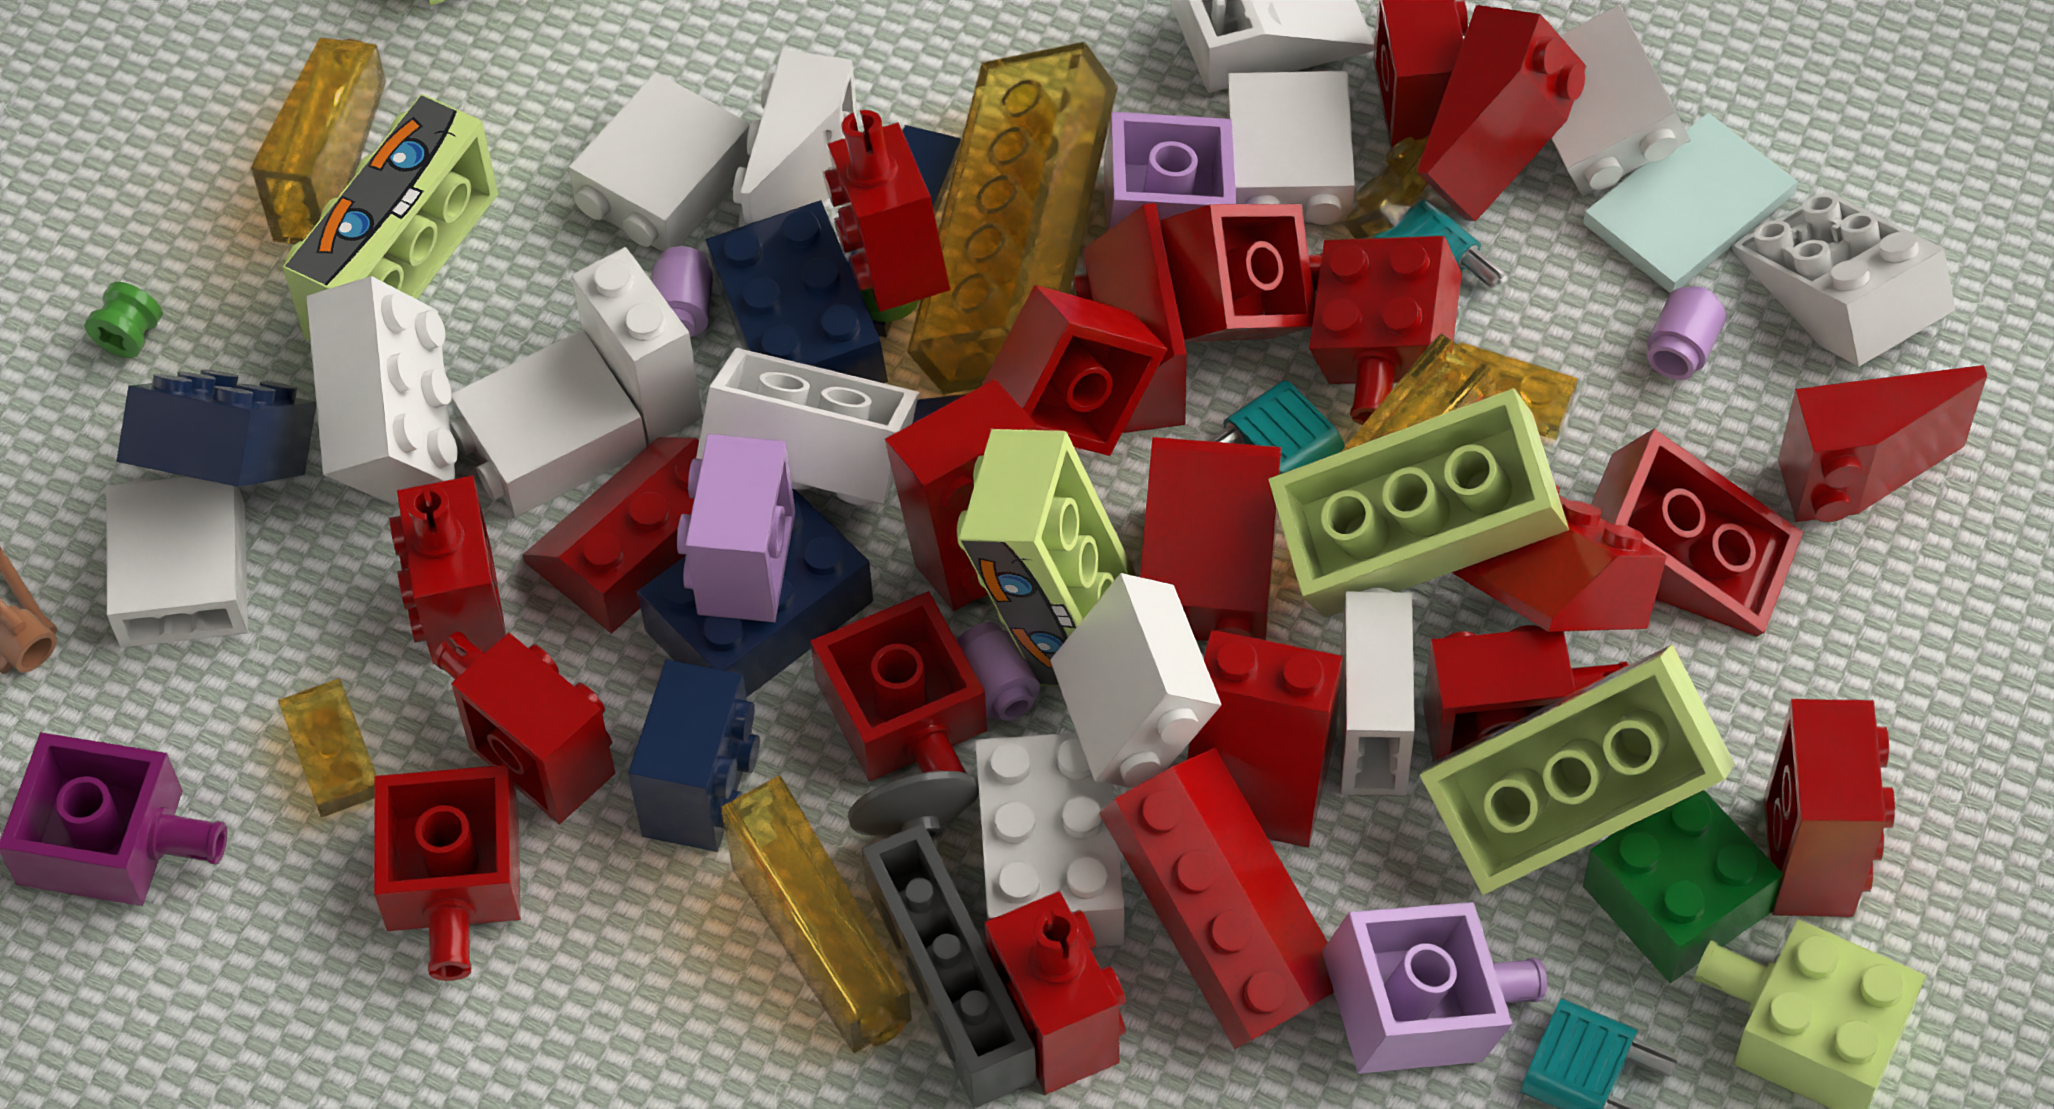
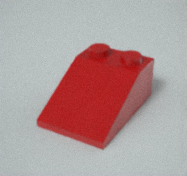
(1499, 106)
(1872, 436)
(1719, 541)

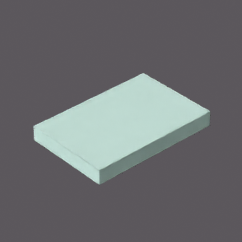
(1691, 205)

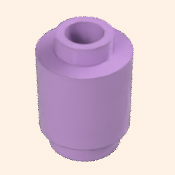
(686, 285)
(1685, 332)
(1001, 670)

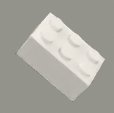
(380, 388)
(826, 417)
(1047, 830)

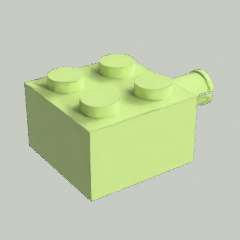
(1819, 1014)

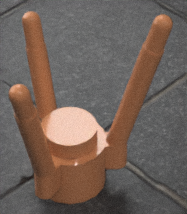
(25, 634)

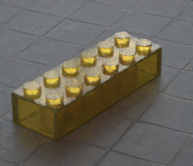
(1013, 204)

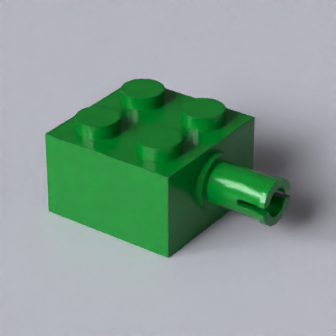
(1682, 882)

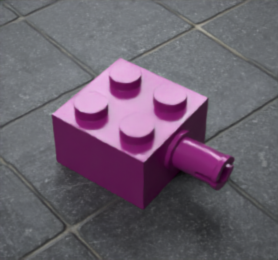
(100, 820)

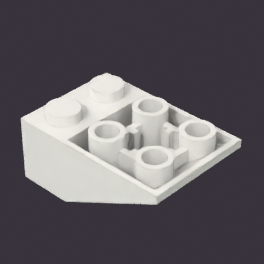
(1269, 35)
(789, 143)
(1849, 276)

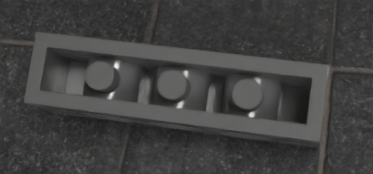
(949, 966)

